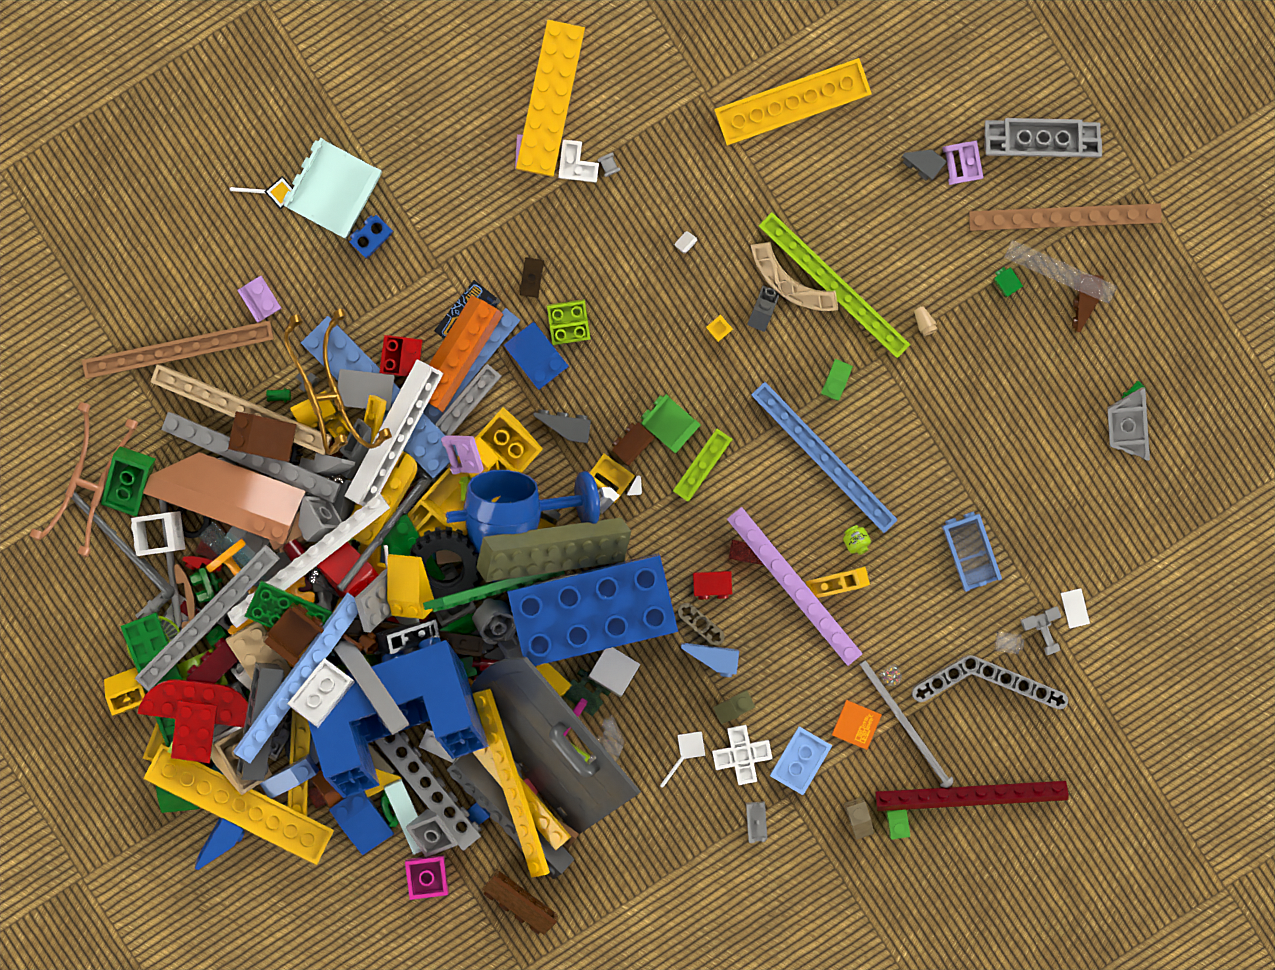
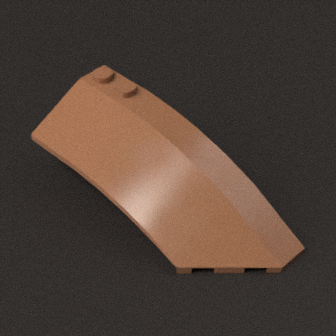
(229, 495)

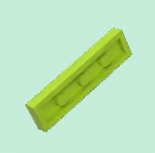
(702, 465)

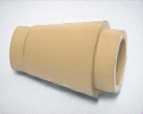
(925, 322)

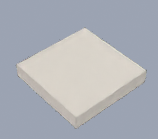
(614, 671)

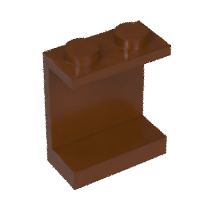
(293, 632)

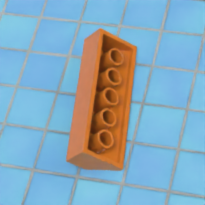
(462, 348)

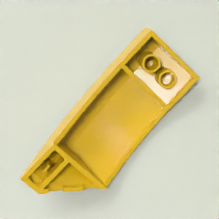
(514, 451)

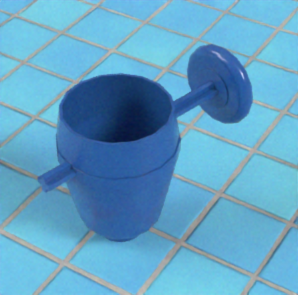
(524, 512)

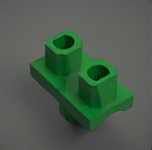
(201, 577)

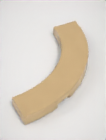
(786, 286)

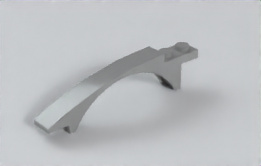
(371, 685)

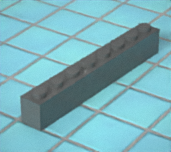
(490, 795)

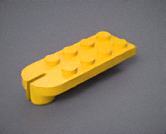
(393, 492)

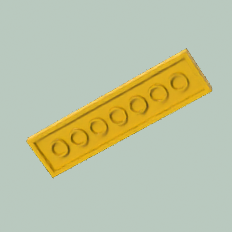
(550, 98)
(793, 101)

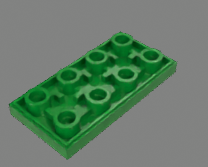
(271, 602)

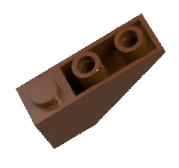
(1084, 307)

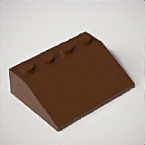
(520, 902)

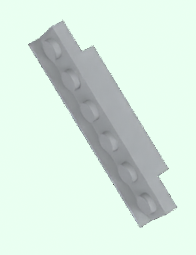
(1043, 138)

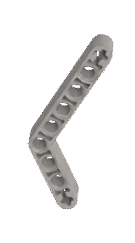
(995, 677)

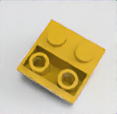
(123, 692)

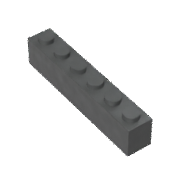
(265, 682)

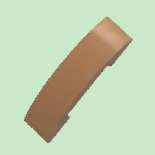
(182, 577)

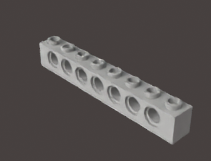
(464, 838)

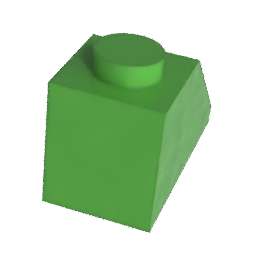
(836, 380)
(898, 824)

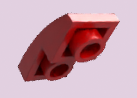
(197, 562)

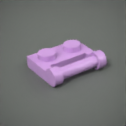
(969, 162)
(467, 453)

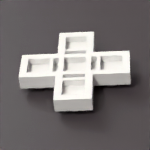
(742, 754)

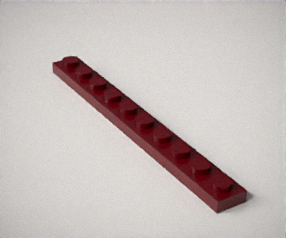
(971, 795)

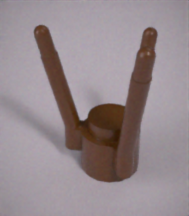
(366, 642)

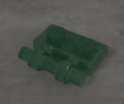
(578, 691)

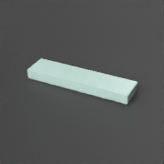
(403, 809)

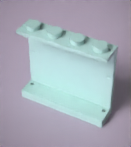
(332, 188)

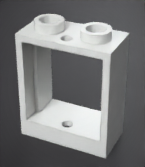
(173, 528)

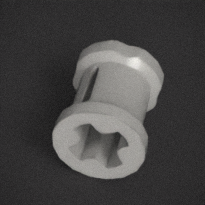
(609, 164)

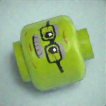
(857, 540)

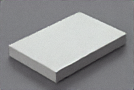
(321, 692)

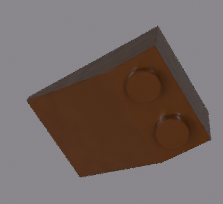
(262, 436)

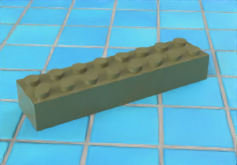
(553, 549)

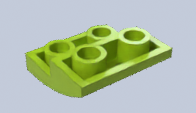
(568, 322)

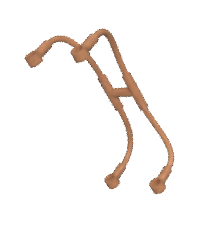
(76, 481)

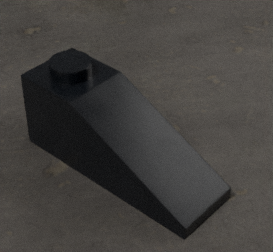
(406, 636)

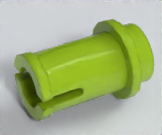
(464, 484)

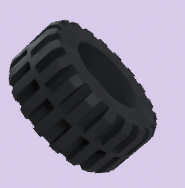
(451, 541)

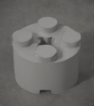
(494, 621)

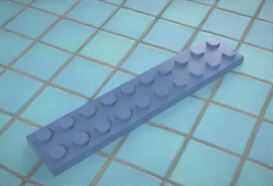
(345, 354)

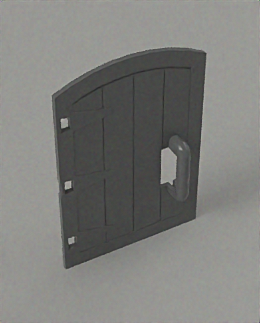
(534, 728)

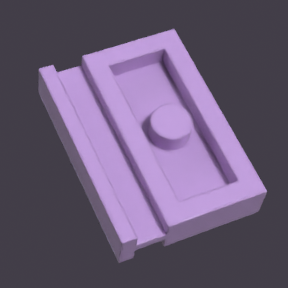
(259, 299)

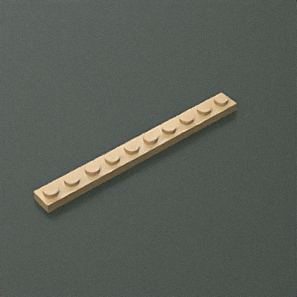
(230, 404)

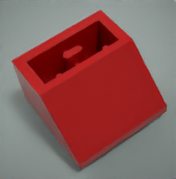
(400, 355)

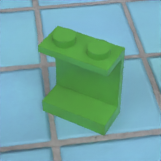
(669, 423)

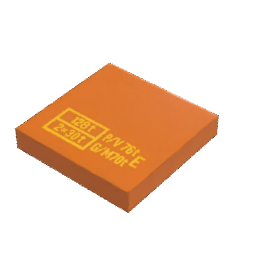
(856, 724)

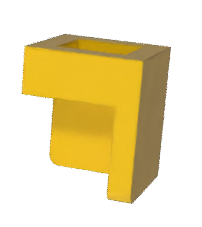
(719, 328)

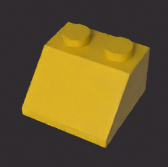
(305, 415)

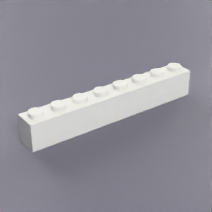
(401, 422)

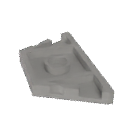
(1129, 424)

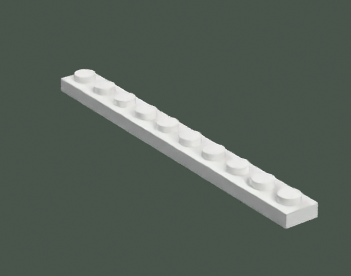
(317, 552)

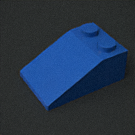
(536, 355)
(361, 821)
(219, 841)

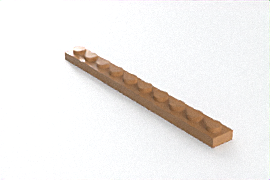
(1065, 217)
(177, 349)

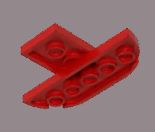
(196, 711)

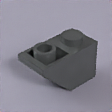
(926, 162)
(763, 308)

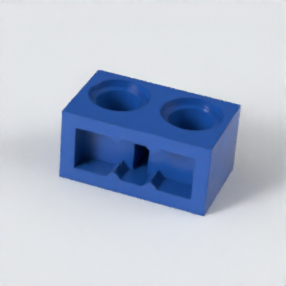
(375, 240)

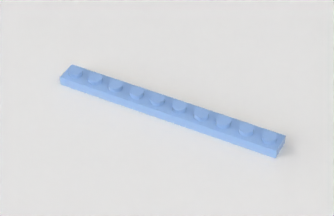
(311, 658)

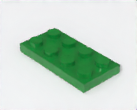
(402, 538)

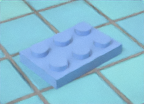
(800, 760)

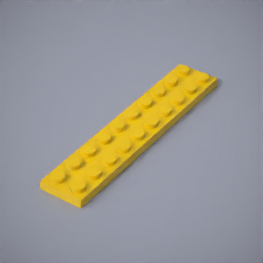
(249, 811)

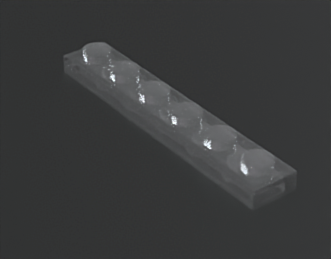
(1060, 272)

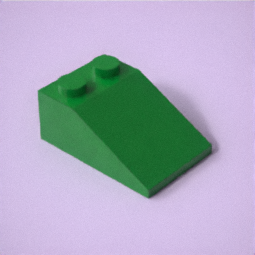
(127, 480)

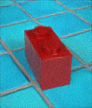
(712, 583)

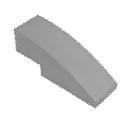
(326, 465)

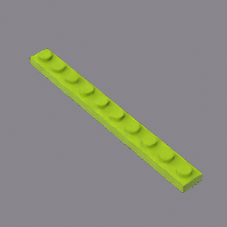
(831, 281)

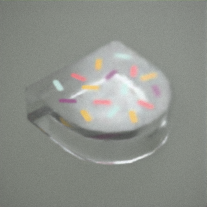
(891, 675)

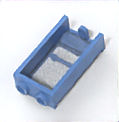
(971, 551)

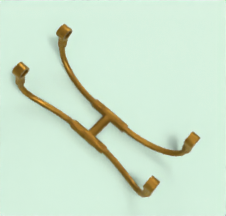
(340, 440)

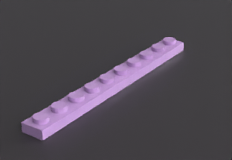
(794, 586)

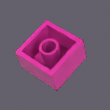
(427, 877)

